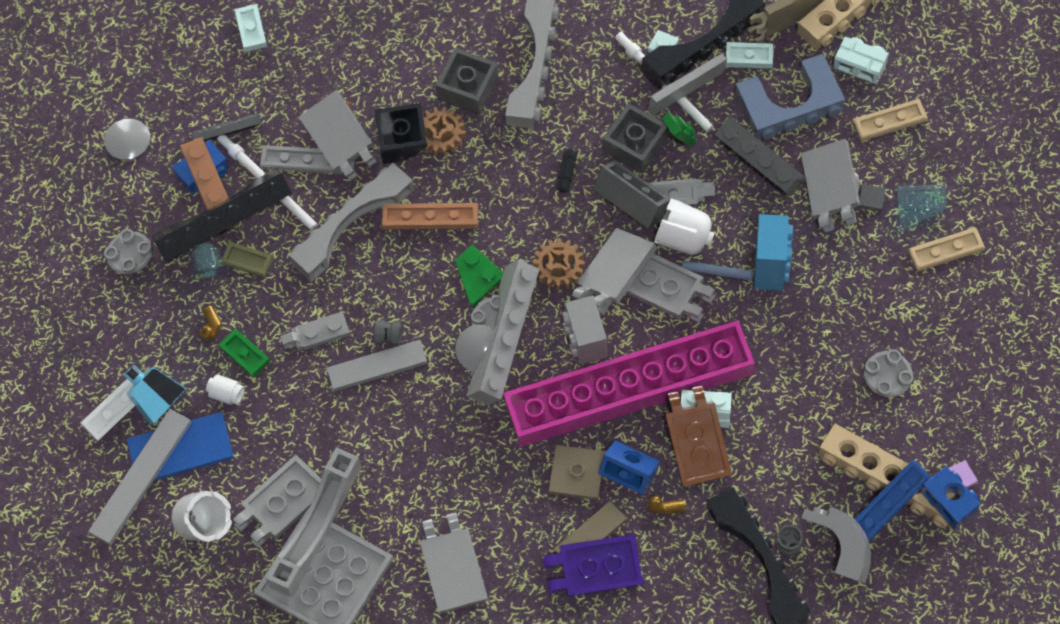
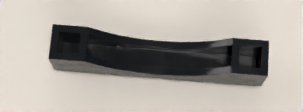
(669, 61)
(194, 230)
(731, 516)

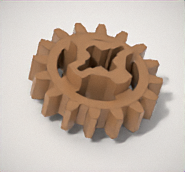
(449, 135)
(558, 273)

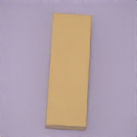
(890, 120)
(946, 249)

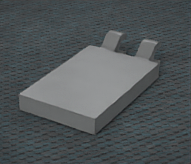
(338, 134)
(831, 183)
(614, 269)
(671, 288)
(279, 501)
(452, 567)

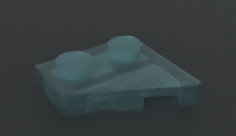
(919, 204)

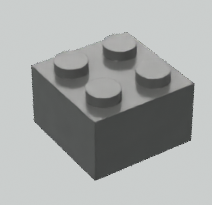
(467, 80)
(635, 138)

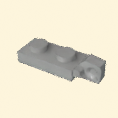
(686, 190)
(316, 332)

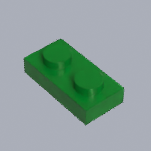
(680, 129)
(244, 353)

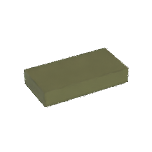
(247, 259)

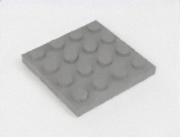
(336, 581)

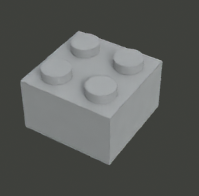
(584, 330)

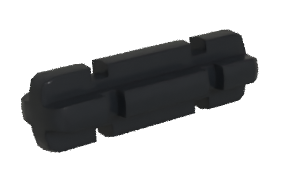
(566, 170)

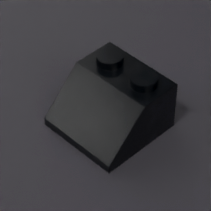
(400, 132)

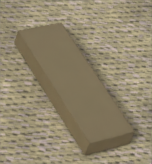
(597, 527)

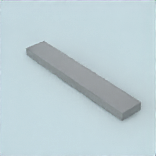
(140, 477)

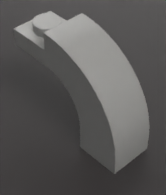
(855, 547)

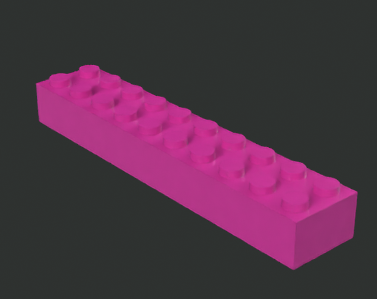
(628, 383)

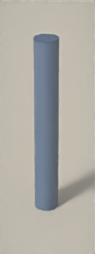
(719, 270)

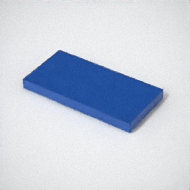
(202, 445)

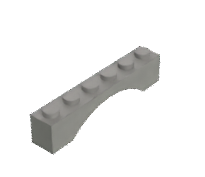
(523, 102)
(314, 254)
(493, 370)
(298, 554)

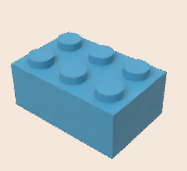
(773, 252)

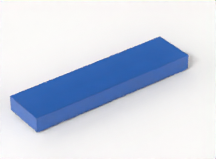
(892, 499)

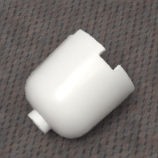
(684, 229)
(207, 519)

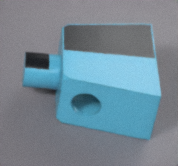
(152, 392)

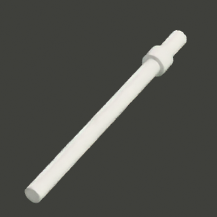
(635, 51)
(237, 153)

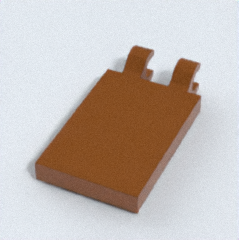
(697, 439)

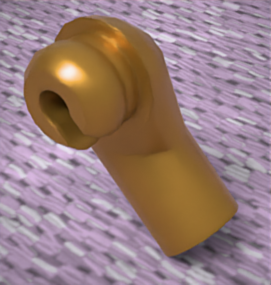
(213, 324)
(666, 507)

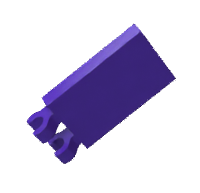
(596, 566)

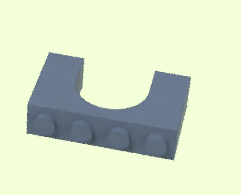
(768, 119)

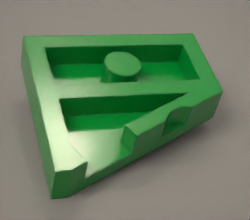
(477, 274)

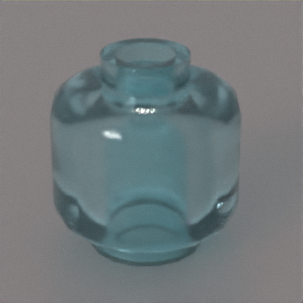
(206, 260)

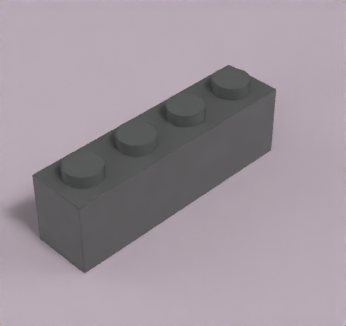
(760, 156)

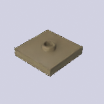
(576, 472)

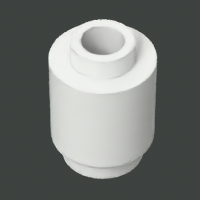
(225, 390)

